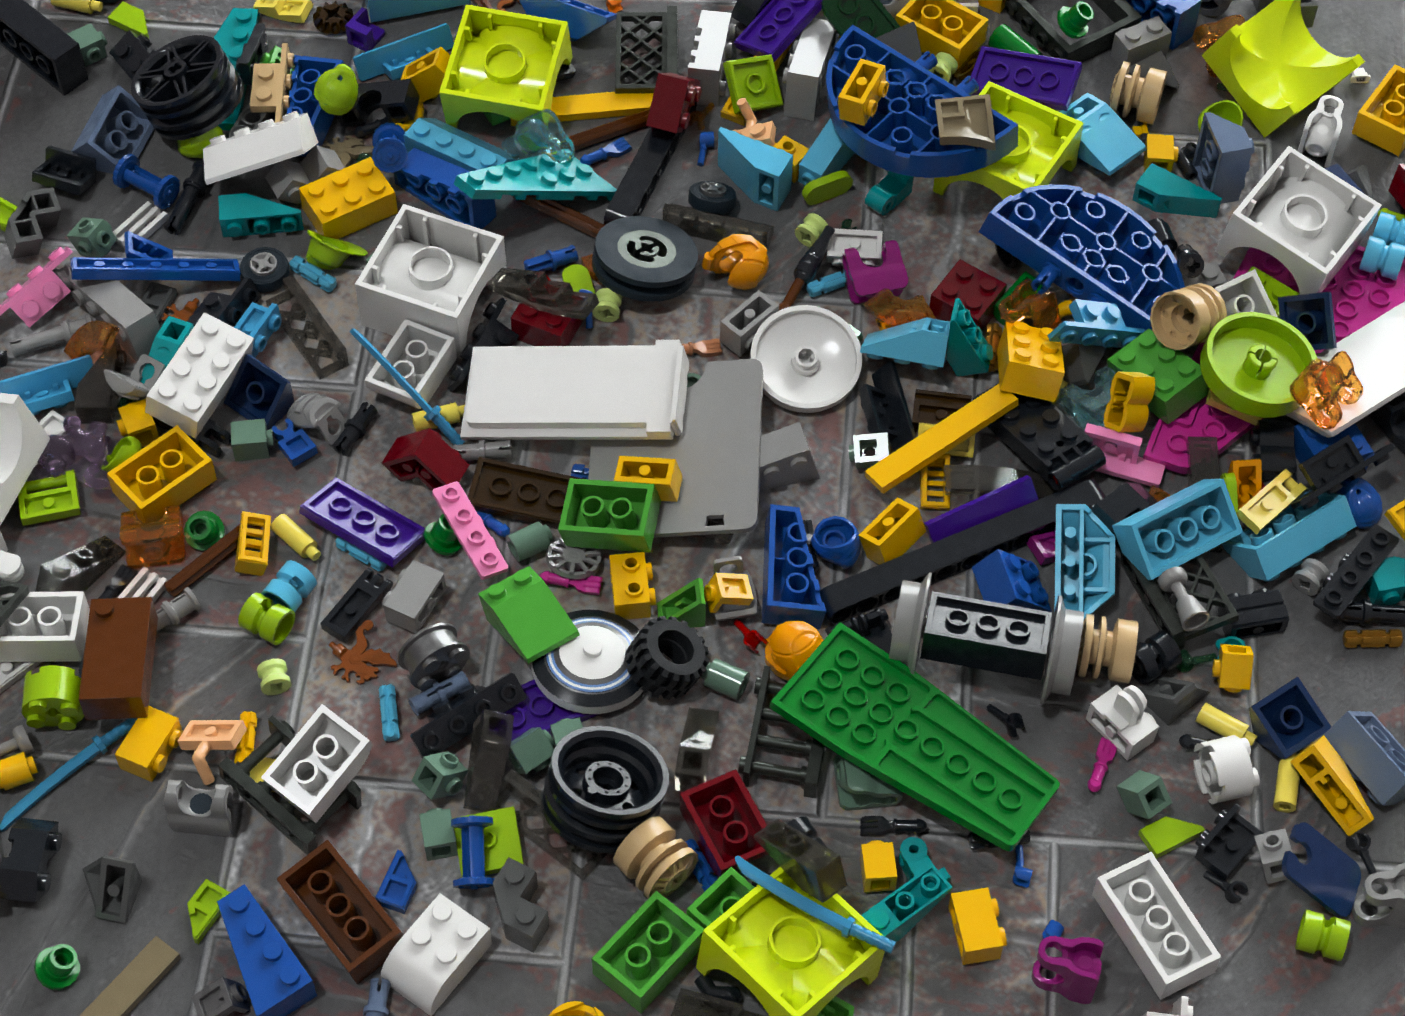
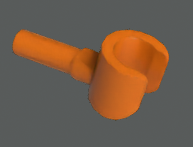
(614, 5)

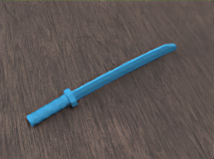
(431, 413)
(98, 746)
(846, 926)

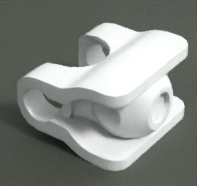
(1322, 129)

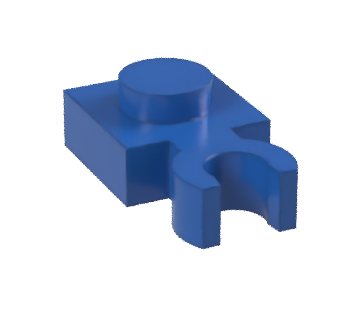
(294, 445)

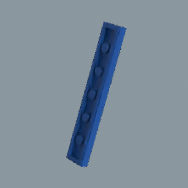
(154, 269)

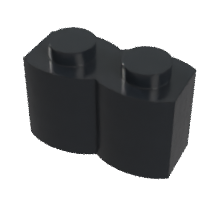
(1274, 447)

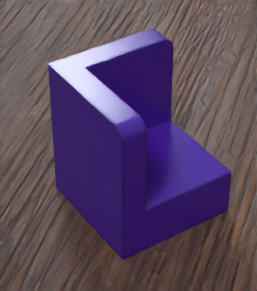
(362, 33)

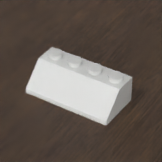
(258, 147)

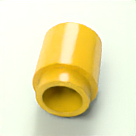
(17, 770)

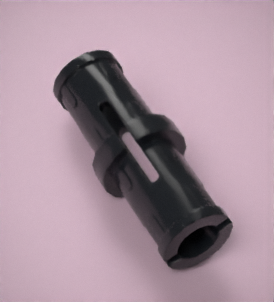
(355, 428)

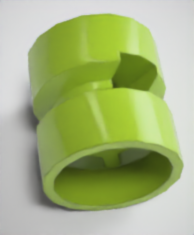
(266, 618)
(1323, 935)

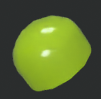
(122, 451)

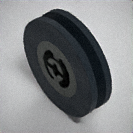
(644, 258)

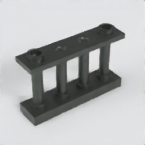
(811, 749)
(260, 797)

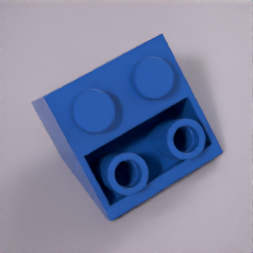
(1010, 581)

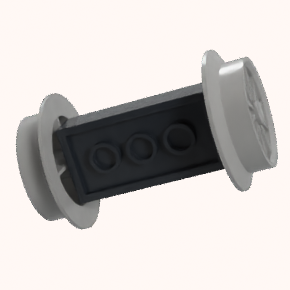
(987, 636)

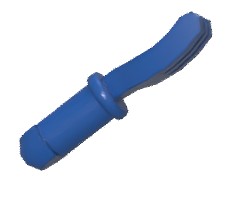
(613, 149)
(489, 521)

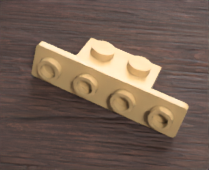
(272, 84)

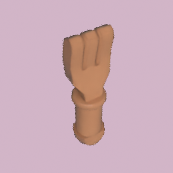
(704, 348)

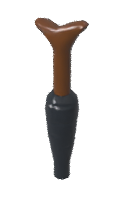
(808, 266)

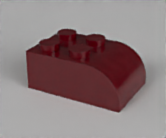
(723, 821)

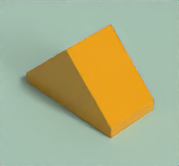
(1248, 478)

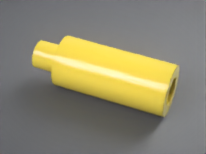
(84, 6)
(450, 412)
(295, 537)
(1224, 723)
(1286, 786)

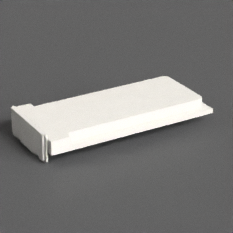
(1378, 363)
(576, 392)

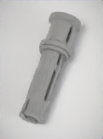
(47, 337)
(179, 607)

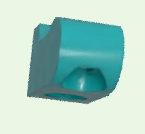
(889, 192)
(914, 858)

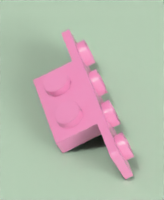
(40, 292)
(1122, 456)
(470, 530)

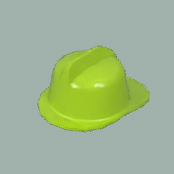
(330, 252)

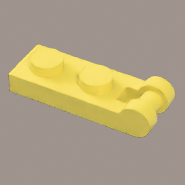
(1271, 501)

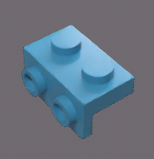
(260, 324)

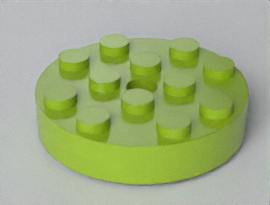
(1239, 349)

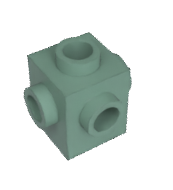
(92, 237)
(440, 775)

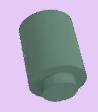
(529, 541)
(725, 678)

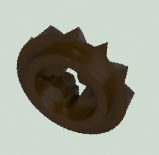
(332, 25)

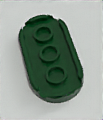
(864, 14)

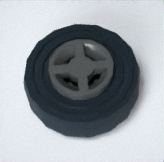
(712, 197)

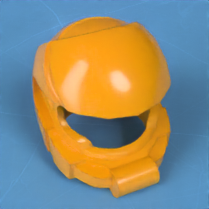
(745, 262)
(790, 647)

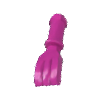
(589, 585)
(1104, 756)

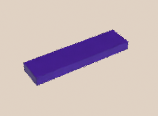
(982, 509)

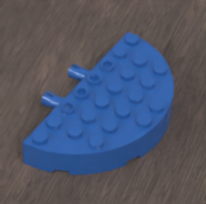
(905, 128)
(1086, 248)

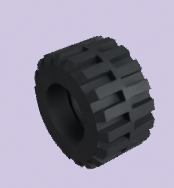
(654, 670)

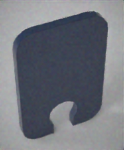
(1328, 873)

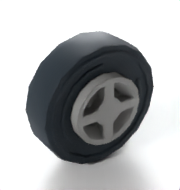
(266, 268)

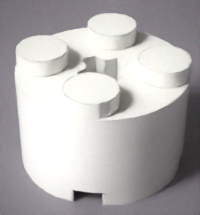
(1225, 769)

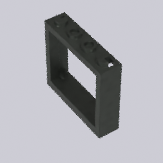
(1032, 22)

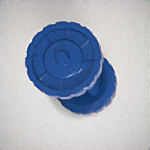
(389, 148)
(128, 172)
(473, 852)

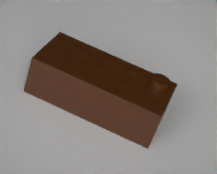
(118, 658)
(341, 910)

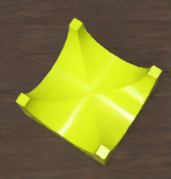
(503, 64)
(1276, 65)
(1044, 145)
(786, 954)

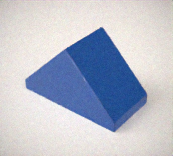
(143, 248)

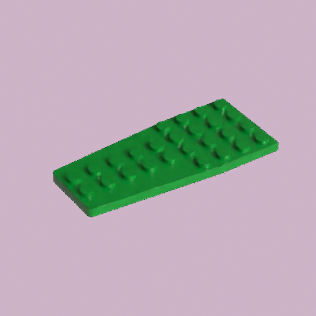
(914, 738)

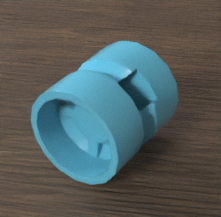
(1390, 229)
(1383, 257)
(291, 585)

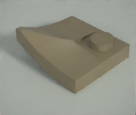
(966, 121)

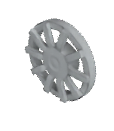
(572, 559)

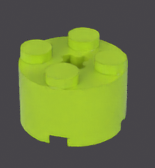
(52, 698)

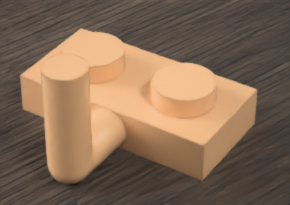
(763, 132)
(207, 736)

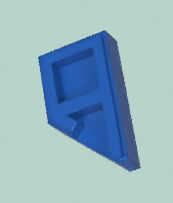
(397, 885)

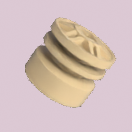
(1138, 92)
(1186, 315)
(1108, 648)
(655, 857)

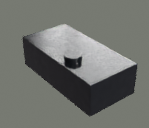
(41, 46)

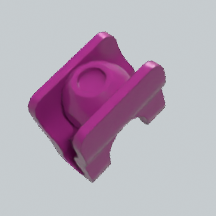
(866, 281)
(1075, 971)

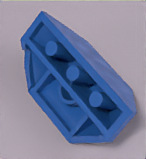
(580, 16)

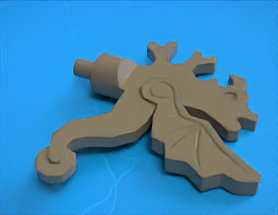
(348, 149)

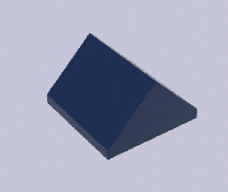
(1311, 316)
(259, 392)
(1287, 719)

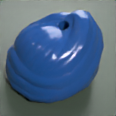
(1365, 504)
(837, 541)

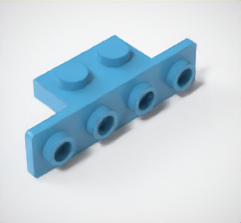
(395, 55)
(1095, 325)
(48, 385)

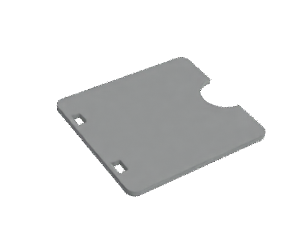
(714, 453)

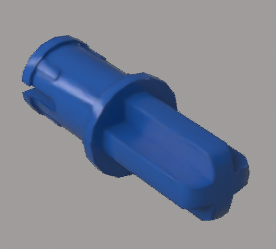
(552, 260)

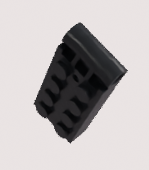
(1048, 441)

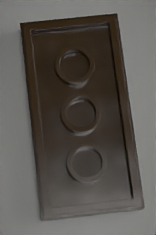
(518, 492)

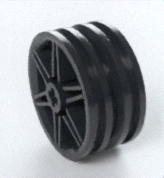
(187, 87)
(599, 803)

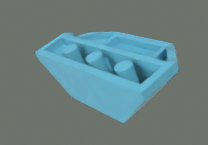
(1083, 559)

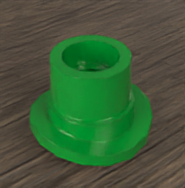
(1074, 20)
(203, 530)
(441, 537)
(57, 967)

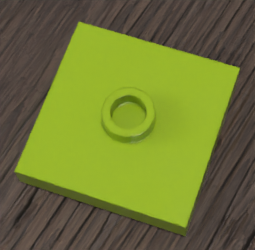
(754, 80)
(500, 840)

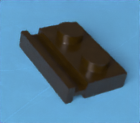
(935, 406)

